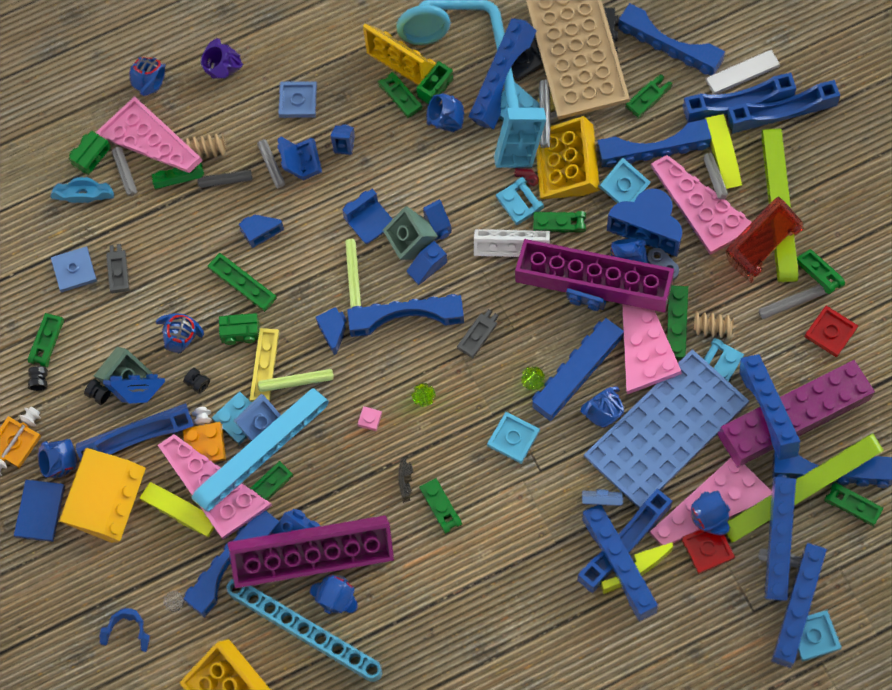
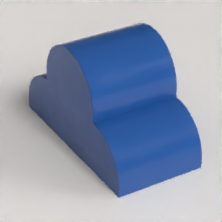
(647, 219)

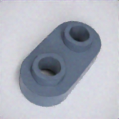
(664, 260)

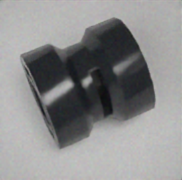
(37, 378)
(196, 380)
(97, 391)

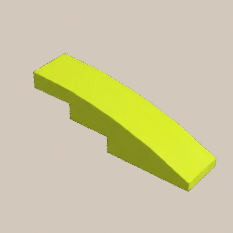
(723, 151)
(177, 509)
(644, 562)

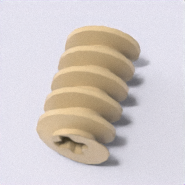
(207, 146)
(713, 325)

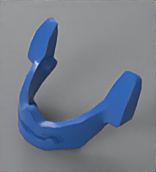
(129, 614)

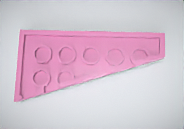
(146, 134)
(710, 218)
(646, 350)
(195, 469)
(737, 487)

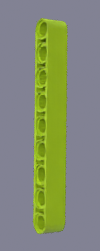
(778, 186)
(807, 484)

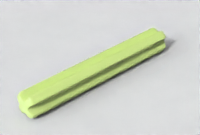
(353, 277)
(295, 380)

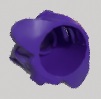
(224, 59)

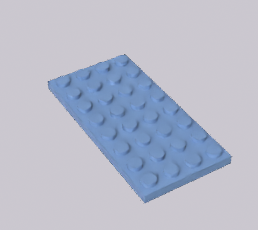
(666, 429)

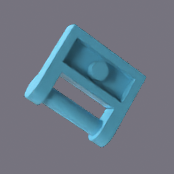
(515, 205)
(727, 362)

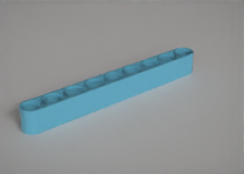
(259, 450)
(310, 637)

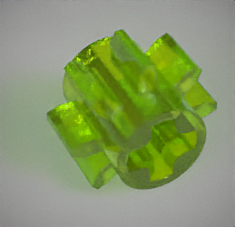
(532, 378)
(423, 394)

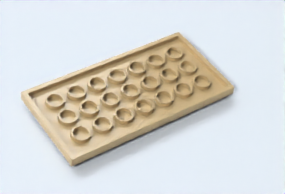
(578, 55)

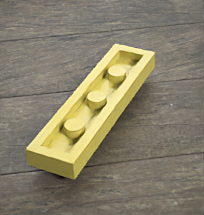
(264, 360)

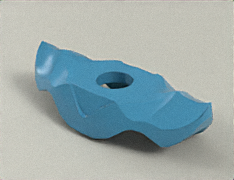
(70, 191)

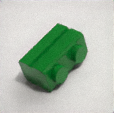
(435, 82)
(89, 152)
(239, 328)

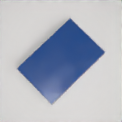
(39, 510)

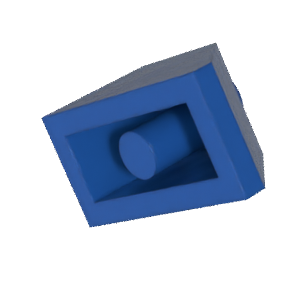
(343, 139)
(438, 219)
(260, 228)
(427, 263)
(332, 327)

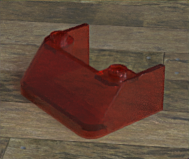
(762, 237)

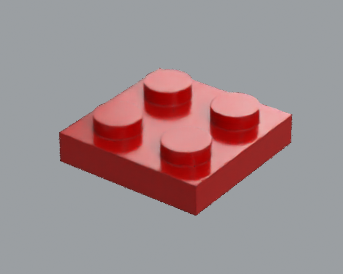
(831, 331)
(707, 550)

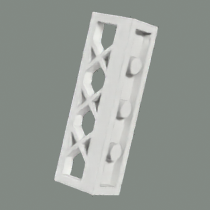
(505, 242)

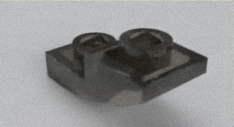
(404, 476)

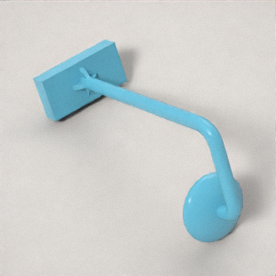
(521, 126)

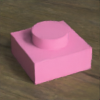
(369, 418)

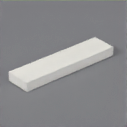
(742, 72)

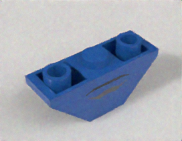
(134, 388)

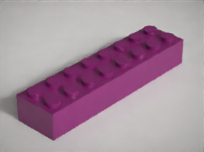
(594, 274)
(806, 407)
(310, 551)

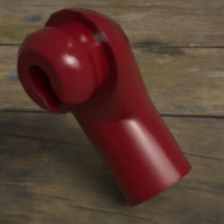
(528, 174)

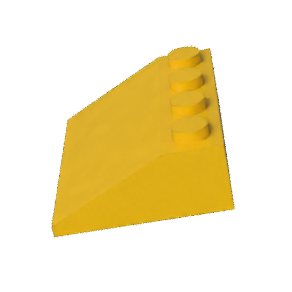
(396, 54)
(569, 162)
(102, 495)
(223, 669)

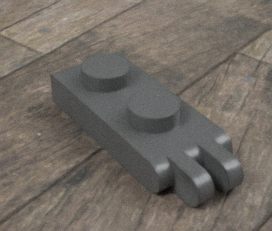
(117, 270)
(478, 334)

